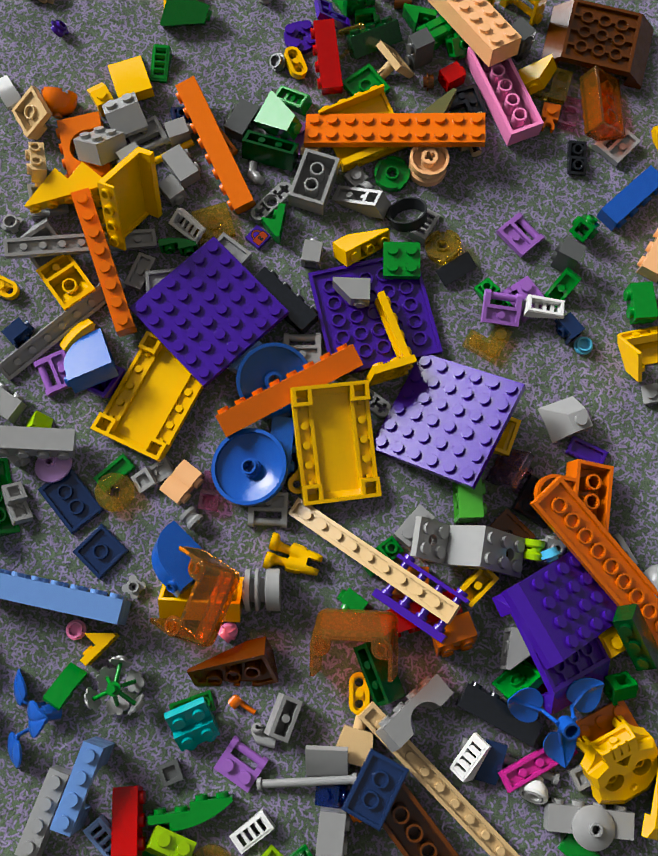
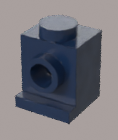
(569, 327)
(18, 332)

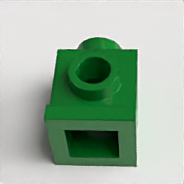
(351, 600)
(620, 687)

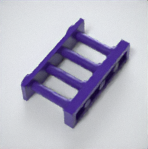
(420, 618)

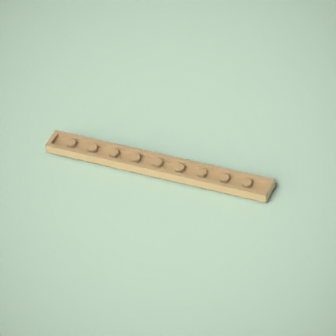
(375, 561)
(442, 790)

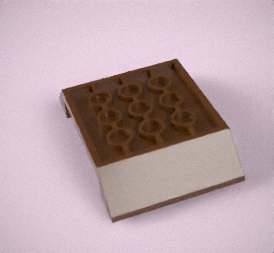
(600, 36)

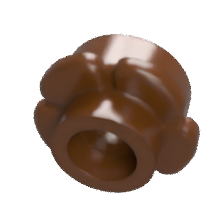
(428, 81)

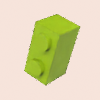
(168, 843)

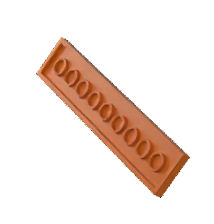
(395, 130)
(597, 550)

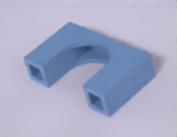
(72, 808)

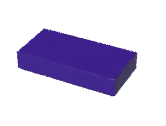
(583, 450)

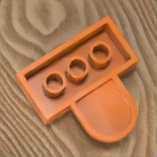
(590, 482)

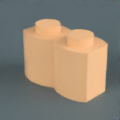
(182, 482)

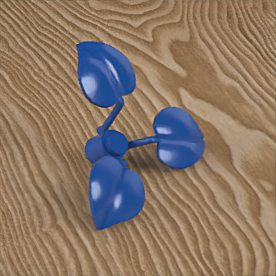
(37, 718)
(558, 745)

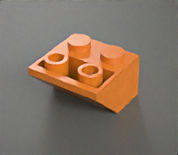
(460, 635)

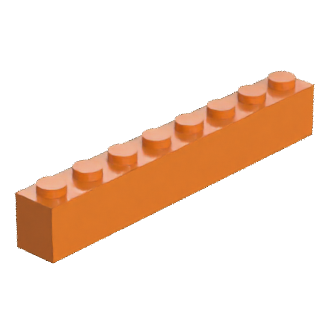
(215, 145)
(104, 262)
(278, 394)

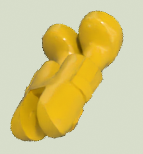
(297, 557)

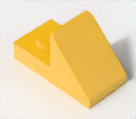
(102, 642)

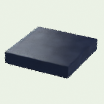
(100, 551)

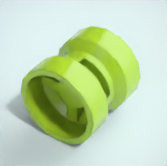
(533, 549)

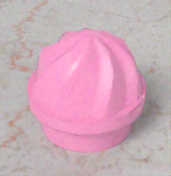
(228, 631)

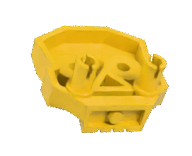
(619, 763)

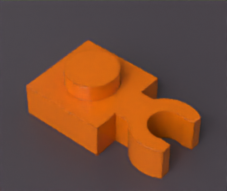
(550, 115)

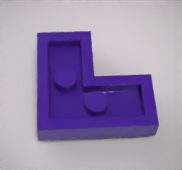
(325, 10)

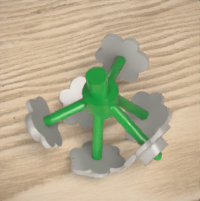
(109, 679)

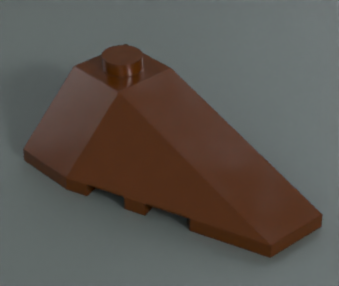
(247, 662)

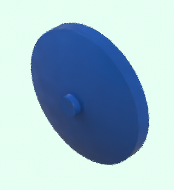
(265, 365)
(249, 467)

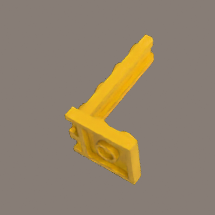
(404, 359)

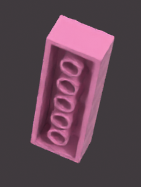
(506, 98)

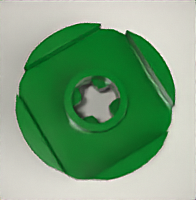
(393, 183)

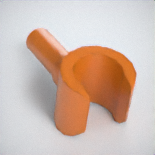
(235, 701)

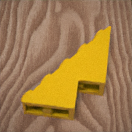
(57, 188)

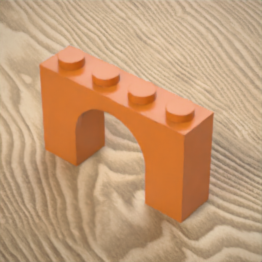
(71, 128)

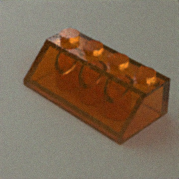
(601, 105)

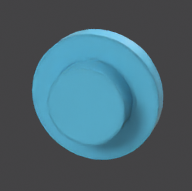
(583, 345)
(550, 554)

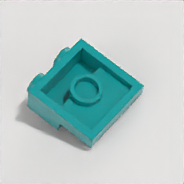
(192, 724)

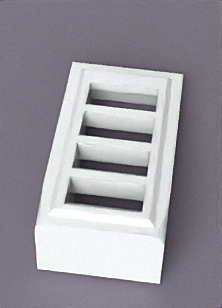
(175, 222)
(535, 312)
(461, 767)
(262, 833)

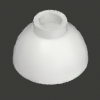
(535, 791)

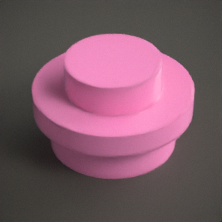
(76, 629)

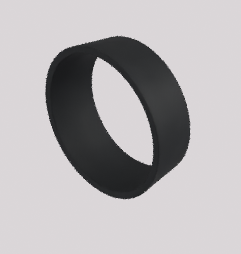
(407, 204)

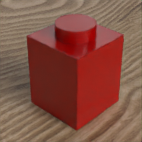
(452, 76)

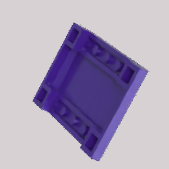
(560, 609)

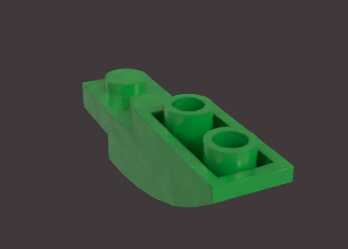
(200, 810)

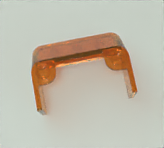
(207, 601)
(356, 625)

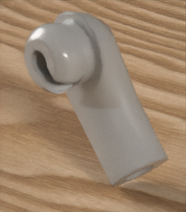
(253, 175)
(261, 738)

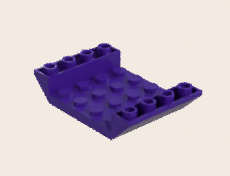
(587, 662)

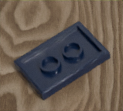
(71, 501)
(375, 789)

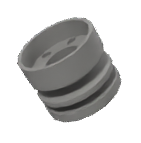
(262, 590)

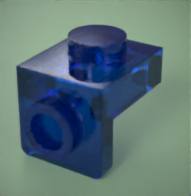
(331, 795)

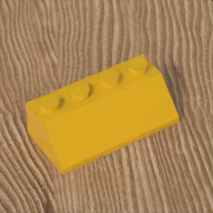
(171, 605)

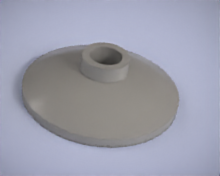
(585, 820)

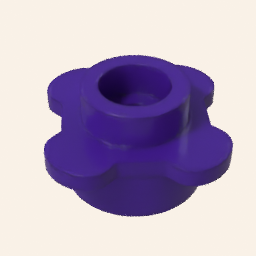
(59, 28)

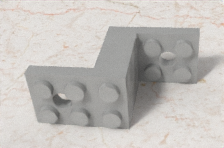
(468, 547)

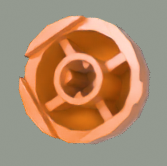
(59, 102)

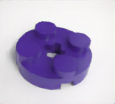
(299, 28)

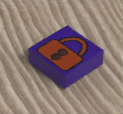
(258, 237)

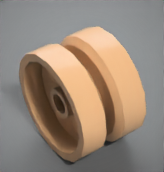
(428, 165)

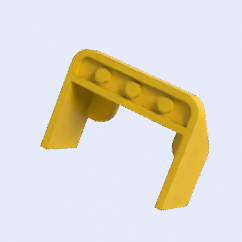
(638, 349)

